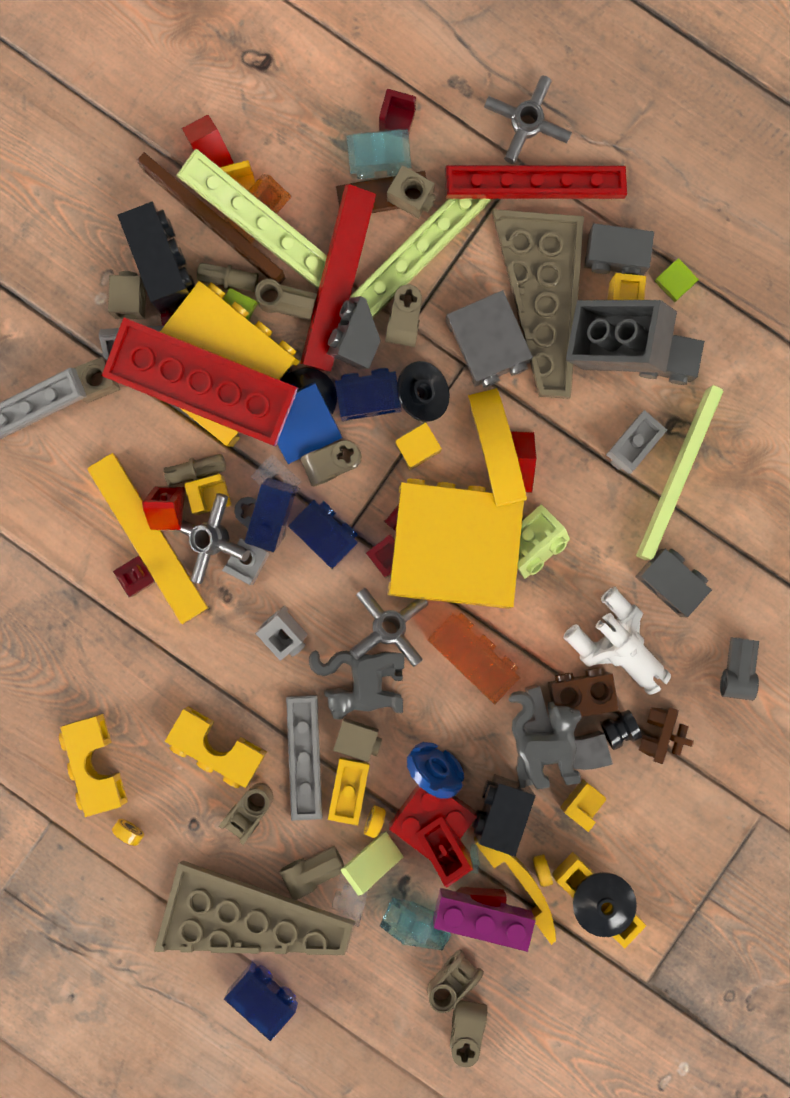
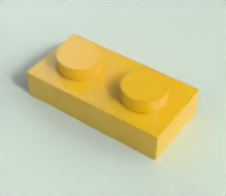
(348, 791)

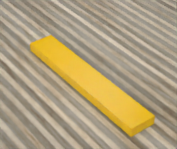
(149, 544)

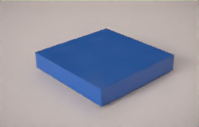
(307, 425)

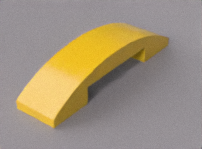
(497, 447)
(541, 912)

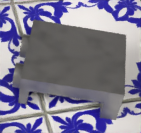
(489, 339)

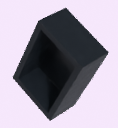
(157, 256)

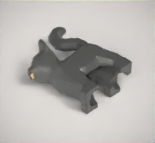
(367, 681)
(544, 748)

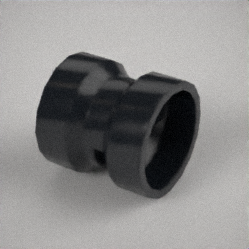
(623, 728)

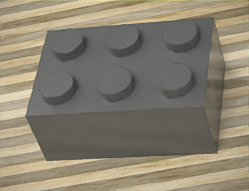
(621, 335)

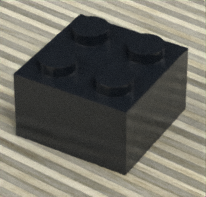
(503, 814)

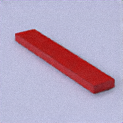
(535, 182)
(338, 274)

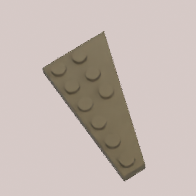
(544, 276)
(235, 917)

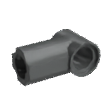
(740, 678)

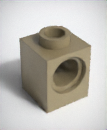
(406, 180)
(126, 296)
(85, 375)
(357, 740)

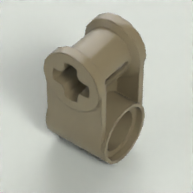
(404, 321)
(325, 464)
(245, 815)
(454, 980)
(467, 1027)

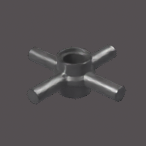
(527, 108)
(218, 542)
(380, 635)

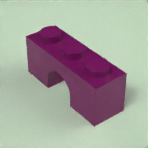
(498, 925)

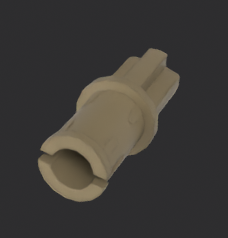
(227, 276)
(194, 469)

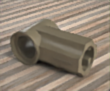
(289, 300)
(304, 875)

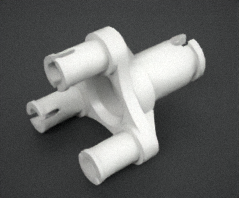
(621, 643)

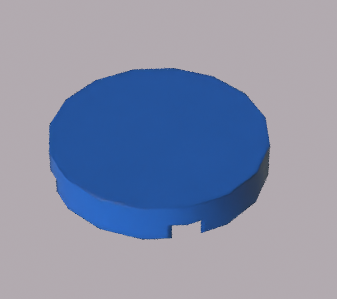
(435, 770)

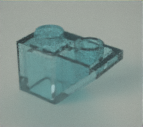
(413, 925)

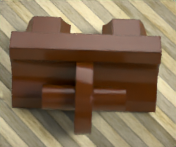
(658, 747)

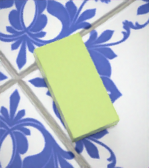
(371, 863)

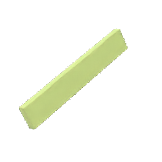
(253, 216)
(418, 251)
(679, 473)

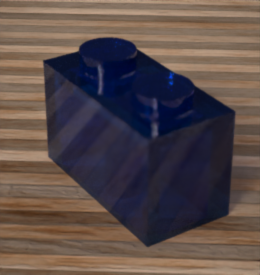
(368, 394)
(270, 514)
(324, 534)
(262, 1000)

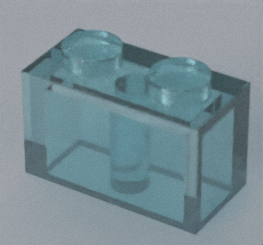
(378, 152)

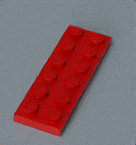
(199, 381)

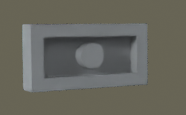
(636, 442)

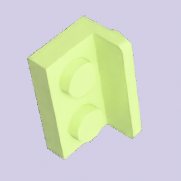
(539, 540)

